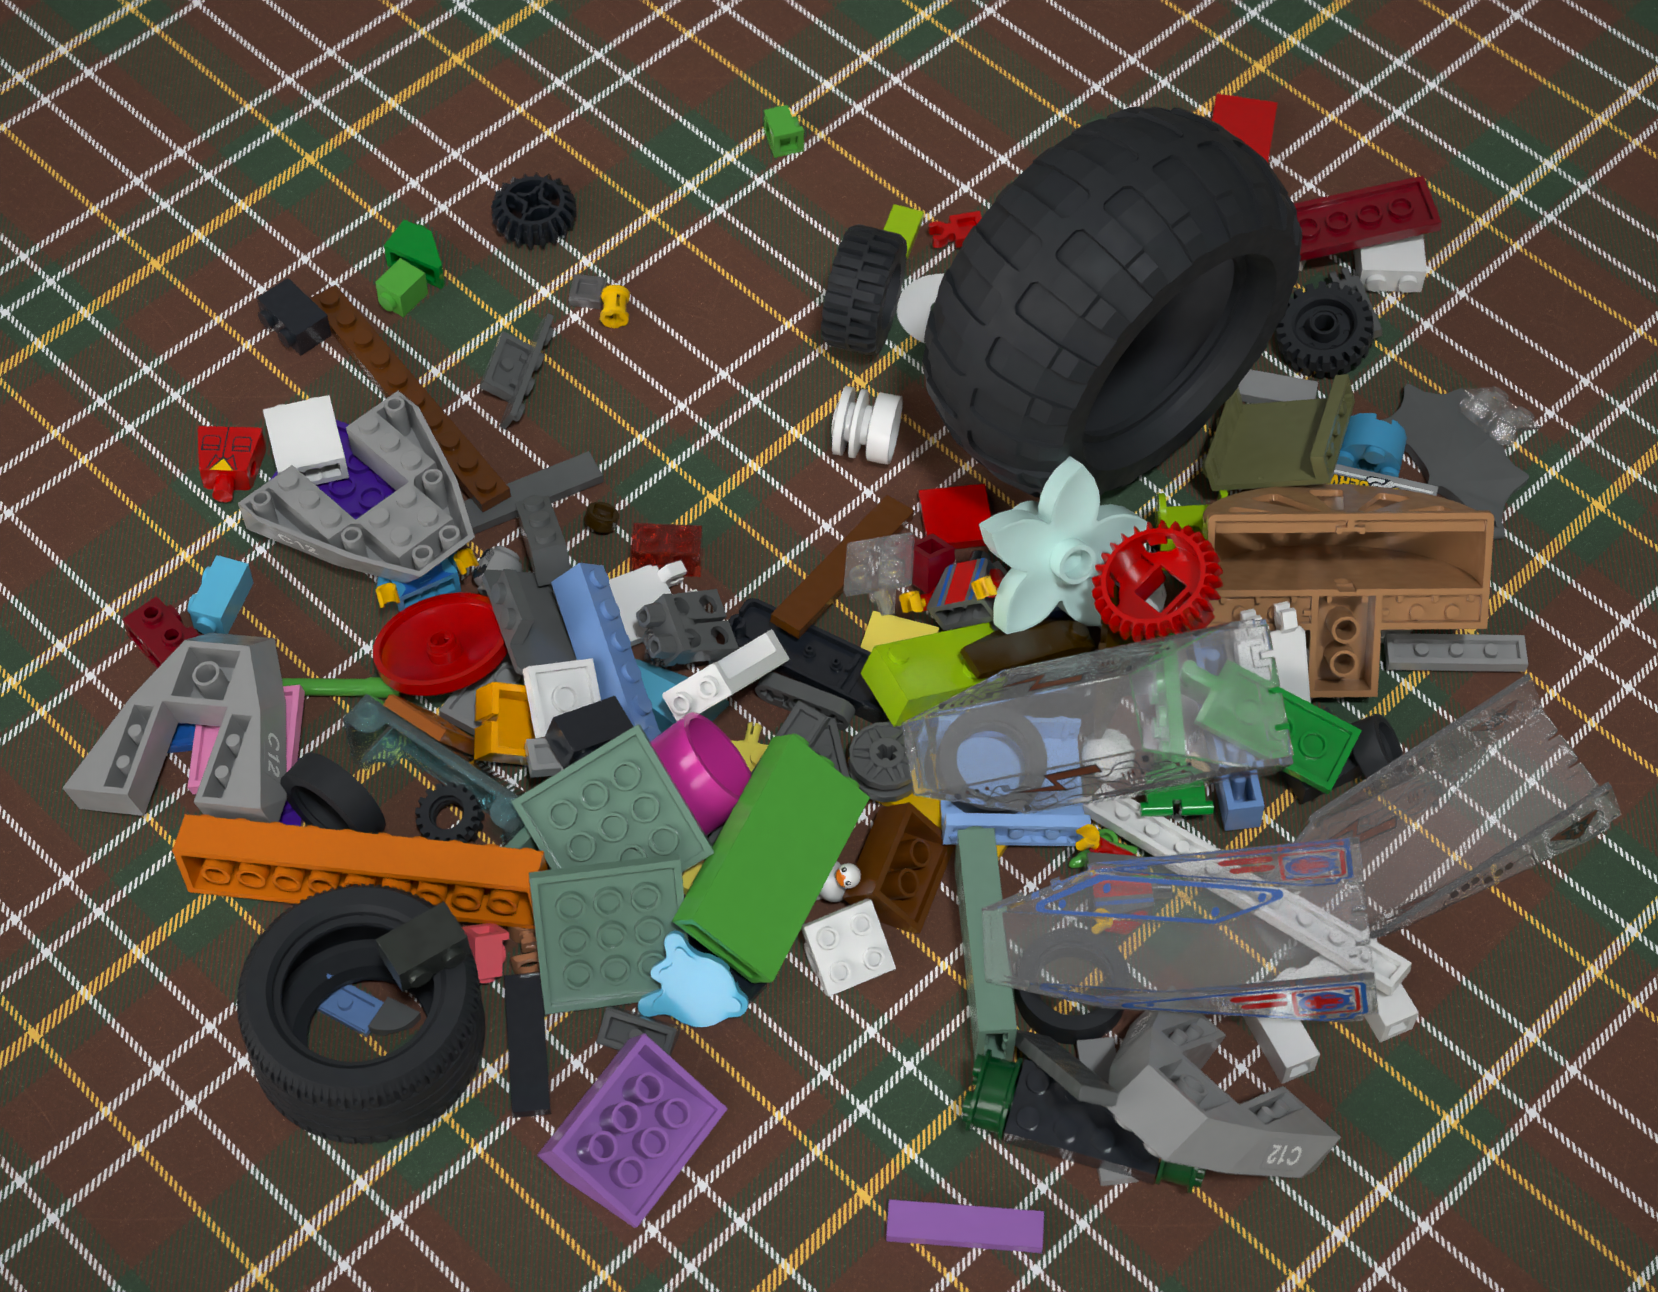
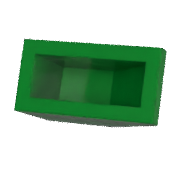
(416, 246)

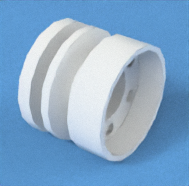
(866, 425)

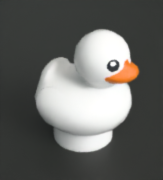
(839, 879)

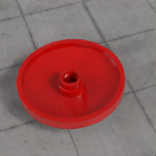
(439, 645)

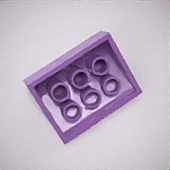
(633, 1130)

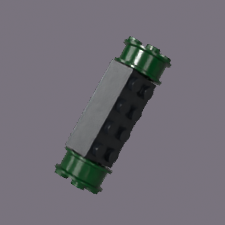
(1046, 1118)

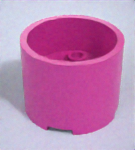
(703, 768)

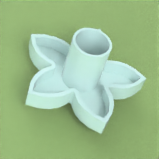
(1055, 549)

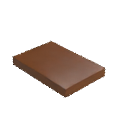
(431, 723)

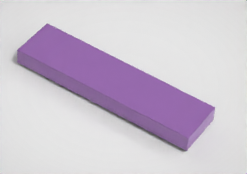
(965, 1226)

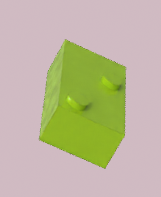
(921, 671)

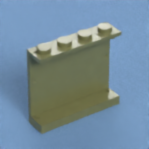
(1279, 441)

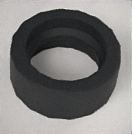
(1376, 744)

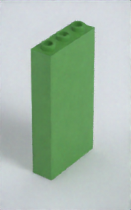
(772, 858)

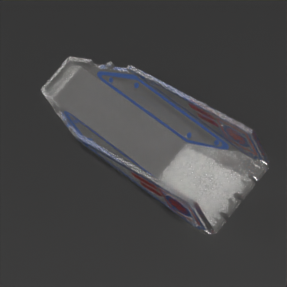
(1197, 934)

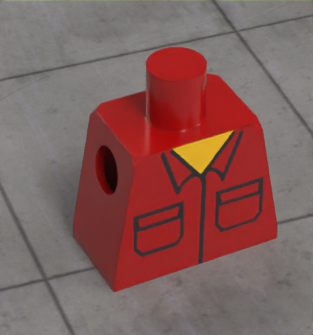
(229, 458)

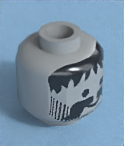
(495, 559)

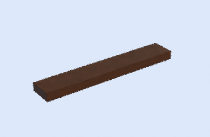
(827, 579)

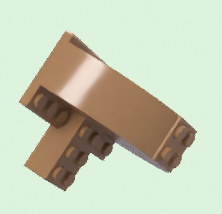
(1350, 568)

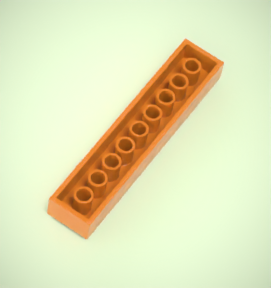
(298, 861)

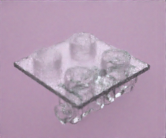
(1505, 418)

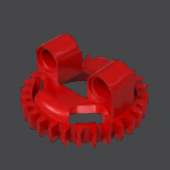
(1141, 574)

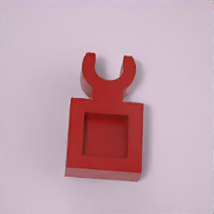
(955, 230)

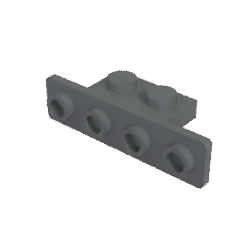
(512, 366)

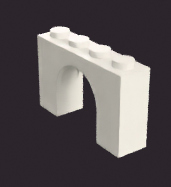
(1294, 1053)

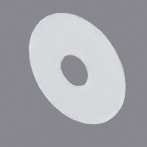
(916, 303)

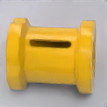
(614, 306)

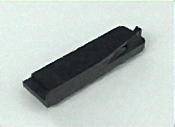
(815, 658)

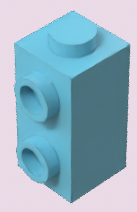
(220, 595)

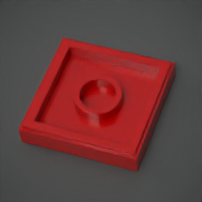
(955, 514)

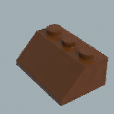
(901, 867)

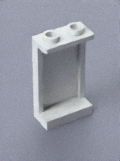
(726, 676)

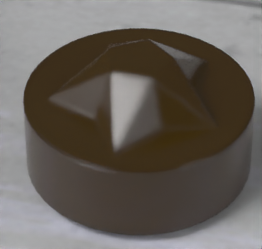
(601, 517)

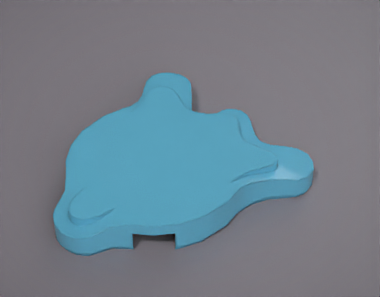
(693, 986)

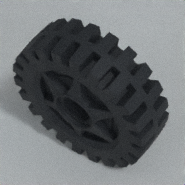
(1329, 350)

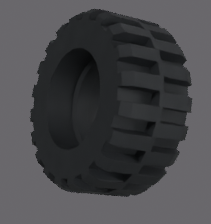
(864, 289)

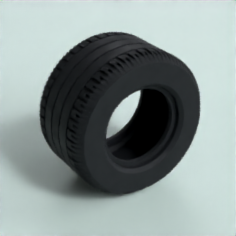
(287, 983)

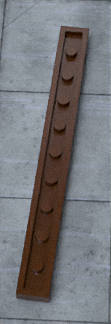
(391, 375)

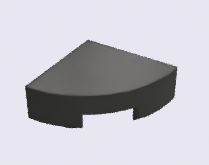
(393, 1017)

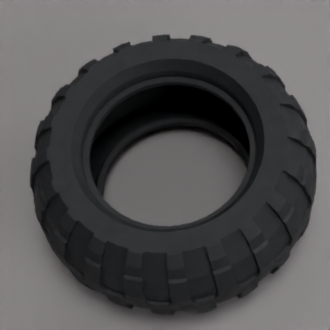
(1111, 299)

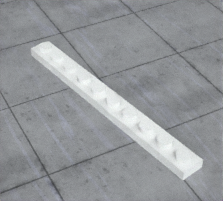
(1165, 838)

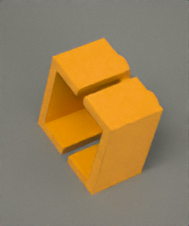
(505, 723)

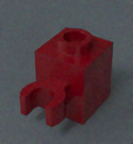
(930, 560)

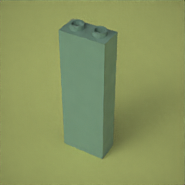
(977, 887)

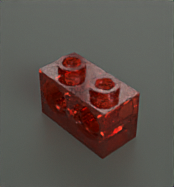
(667, 544)

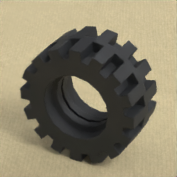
(443, 797)

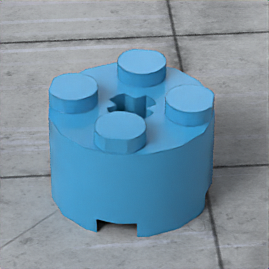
(1373, 445)

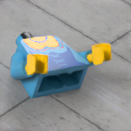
(437, 581)

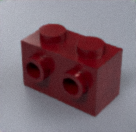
(157, 630)

